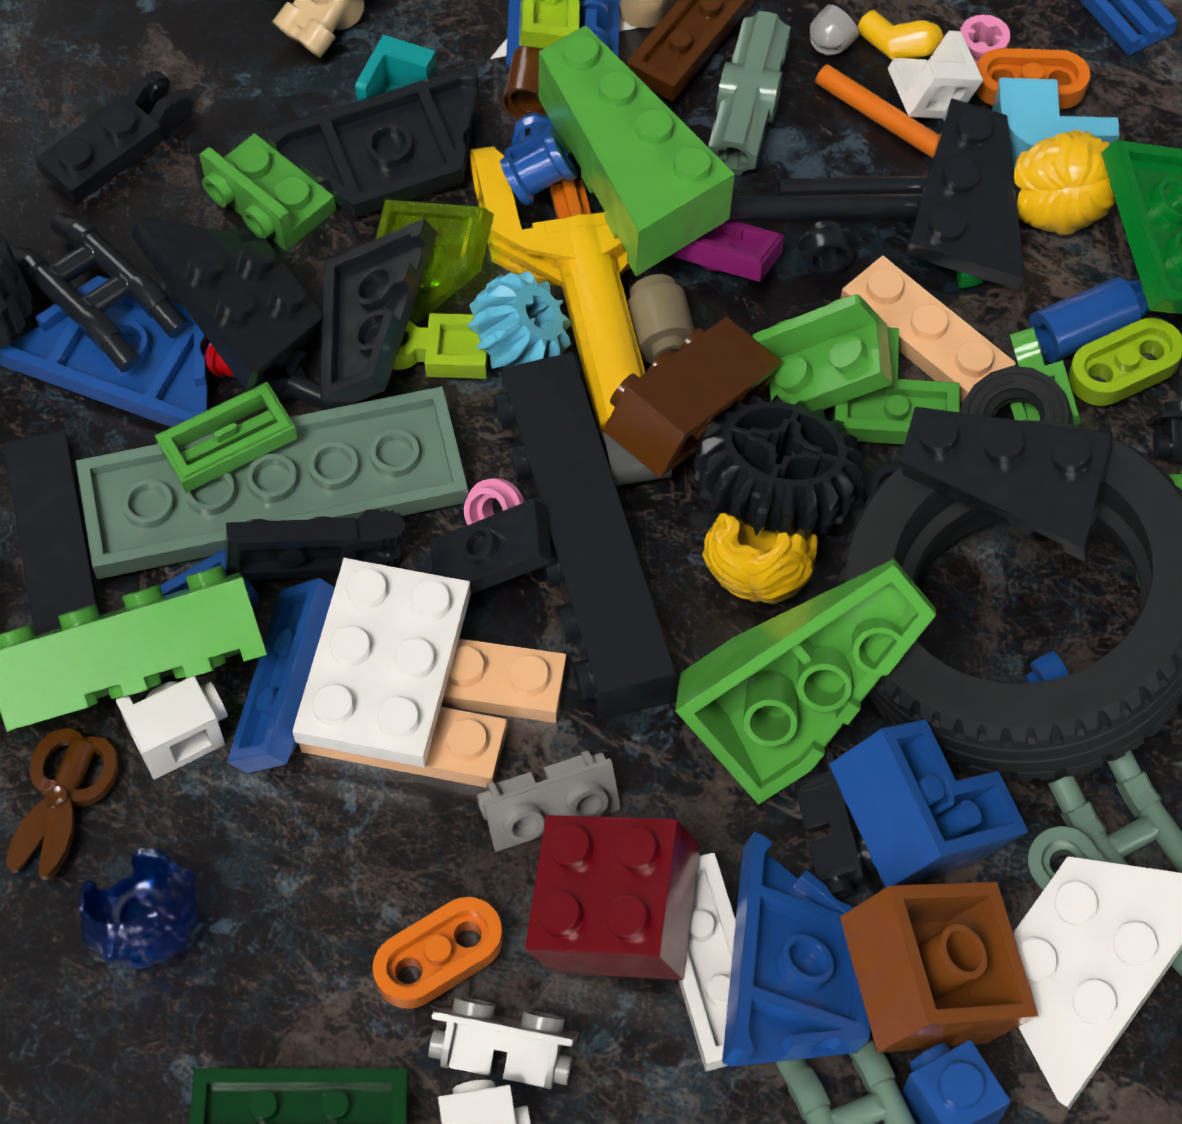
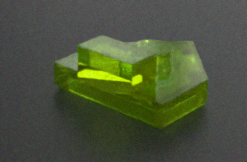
(456, 250)

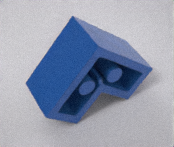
(914, 809)

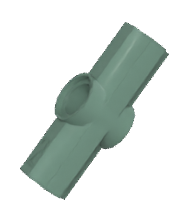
(749, 91)

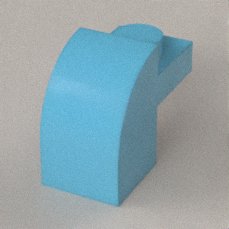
(1035, 115)

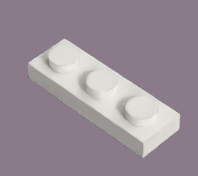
(709, 961)

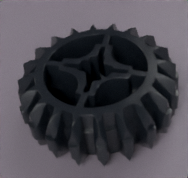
(779, 467)

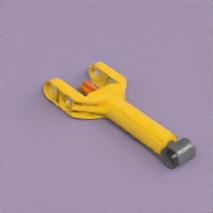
(587, 263)

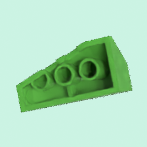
(792, 682)

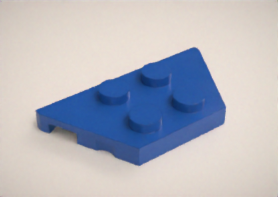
(163, 386)
(789, 968)

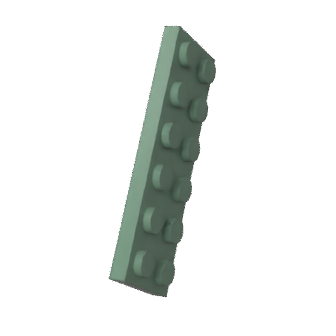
(345, 461)

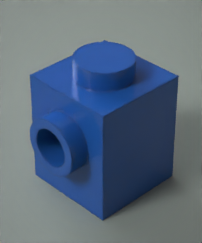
(954, 1087)

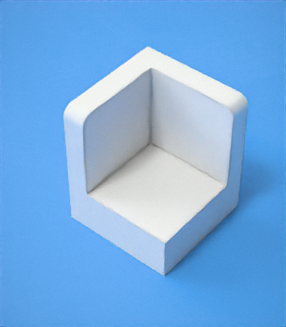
(931, 83)

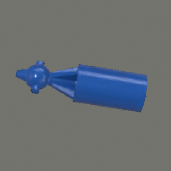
(1087, 317)

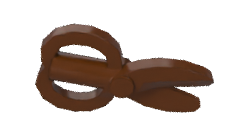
(54, 816)

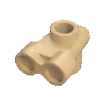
(315, 21)

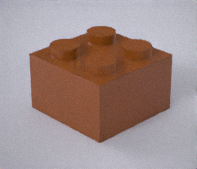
(937, 965)

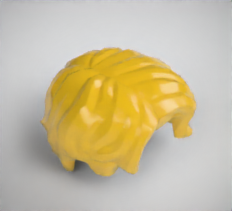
(1063, 183)
(761, 565)

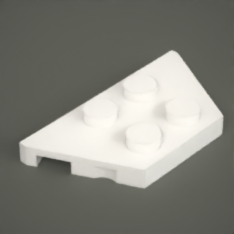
(1092, 960)

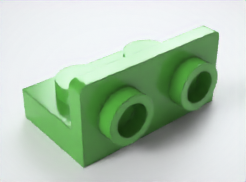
(266, 191)
(829, 354)

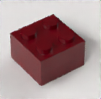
(613, 896)

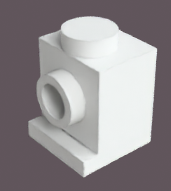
(175, 724)

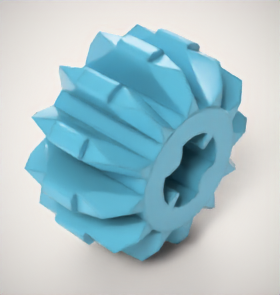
(519, 320)

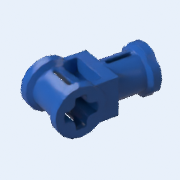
(536, 159)

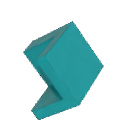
(394, 66)

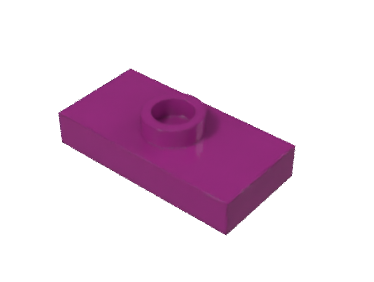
(735, 250)

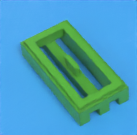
(232, 443)

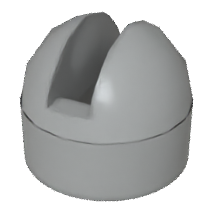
(832, 31)

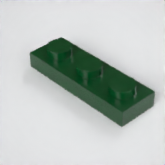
(299, 1096)

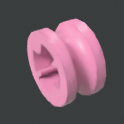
(986, 30)

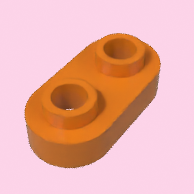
(1065, 66)
(434, 950)

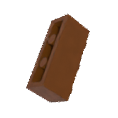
(681, 392)

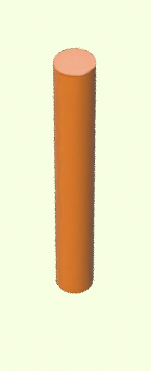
(877, 109)

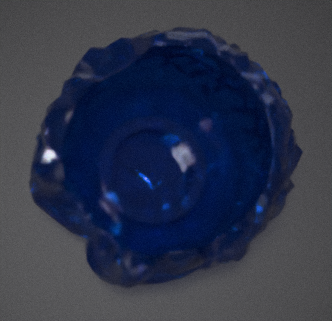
(143, 915)

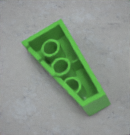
(632, 150)
(126, 648)

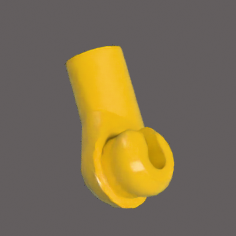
(903, 40)

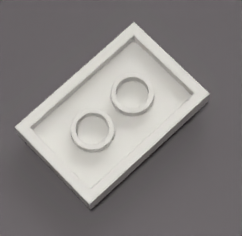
(382, 662)

